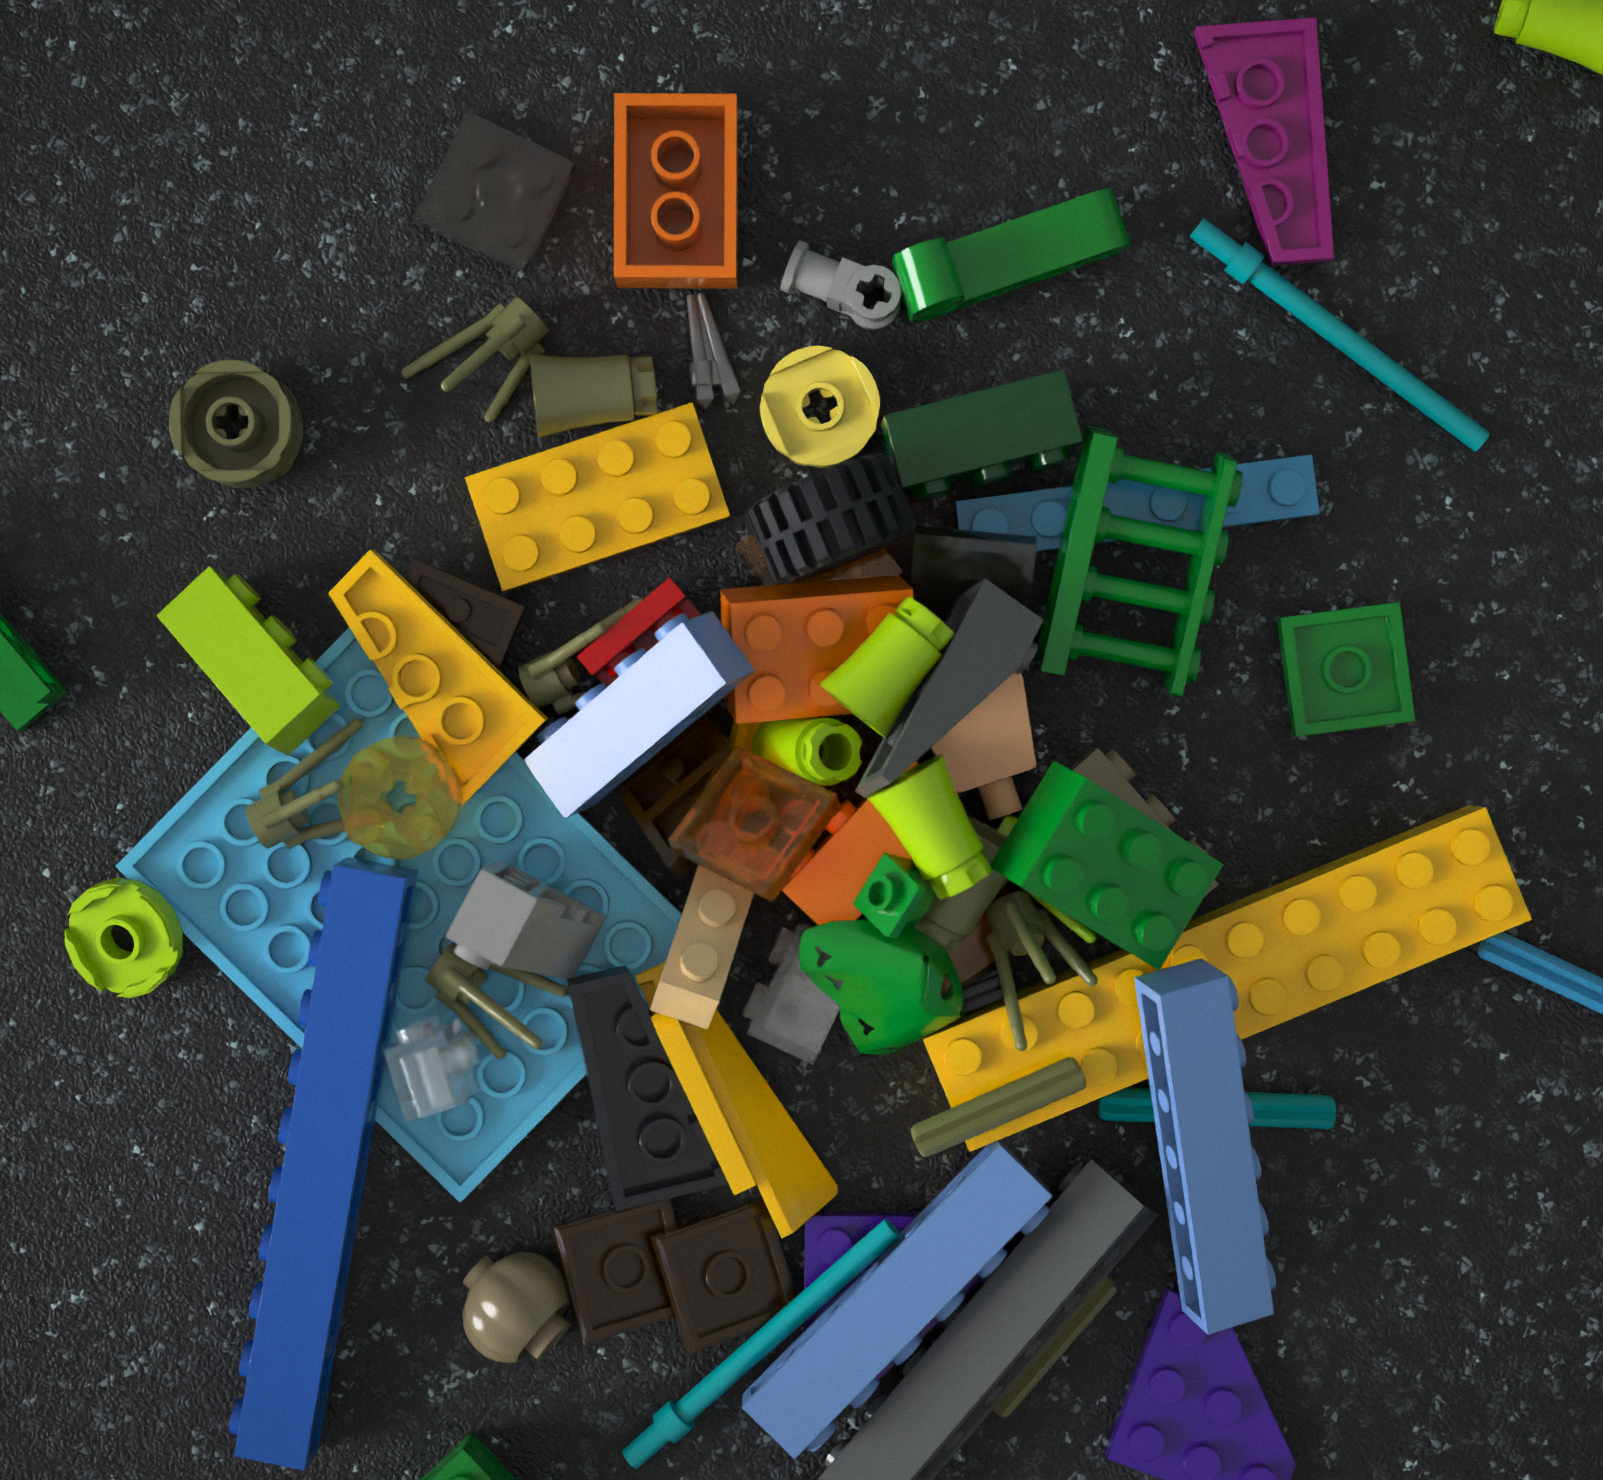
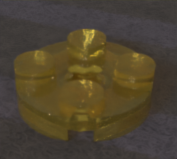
(426, 774)

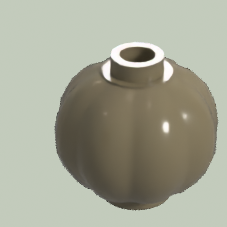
(515, 1307)

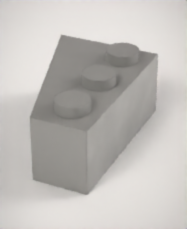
(522, 924)

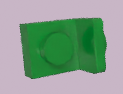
(894, 895)

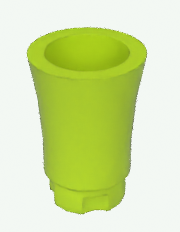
(1556, 26)
(889, 665)
(810, 747)
(933, 827)

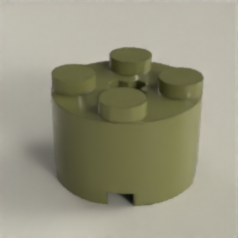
(214, 399)

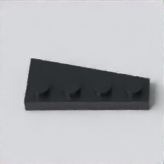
(640, 1108)

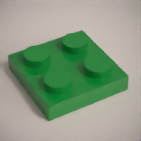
(1345, 669)

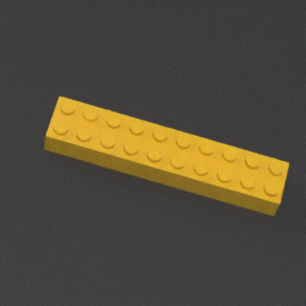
(1280, 948)

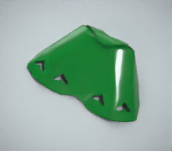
(883, 982)

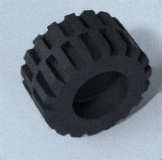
(831, 518)

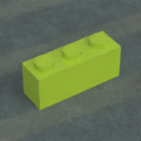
(250, 659)

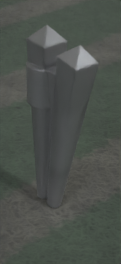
(709, 358)

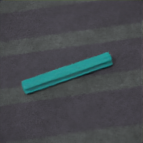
(1268, 1108)

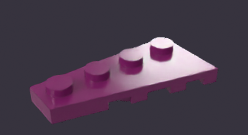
(1274, 120)

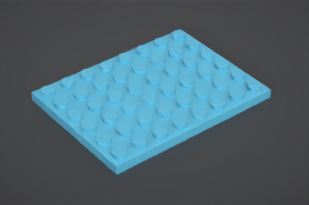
(260, 909)

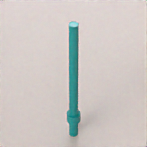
(1246, 264)
(677, 1417)

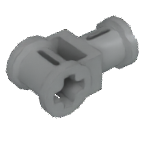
(842, 286)

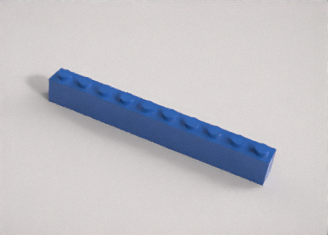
(324, 1161)

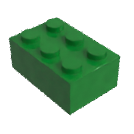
(1106, 864)

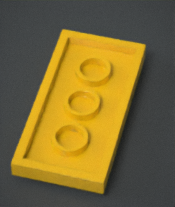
(597, 497)

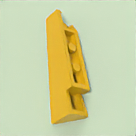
(742, 1116)

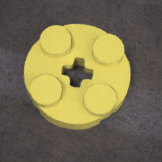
(831, 374)

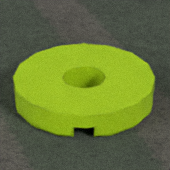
(149, 921)

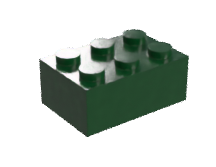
(982, 435)

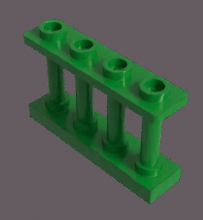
(1091, 522)

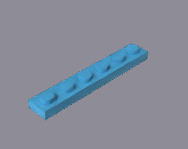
(1268, 493)

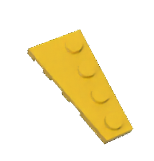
(435, 673)

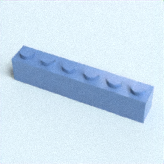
(1206, 1144)
(896, 1298)

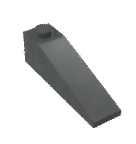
(987, 647)

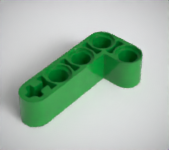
(1009, 256)

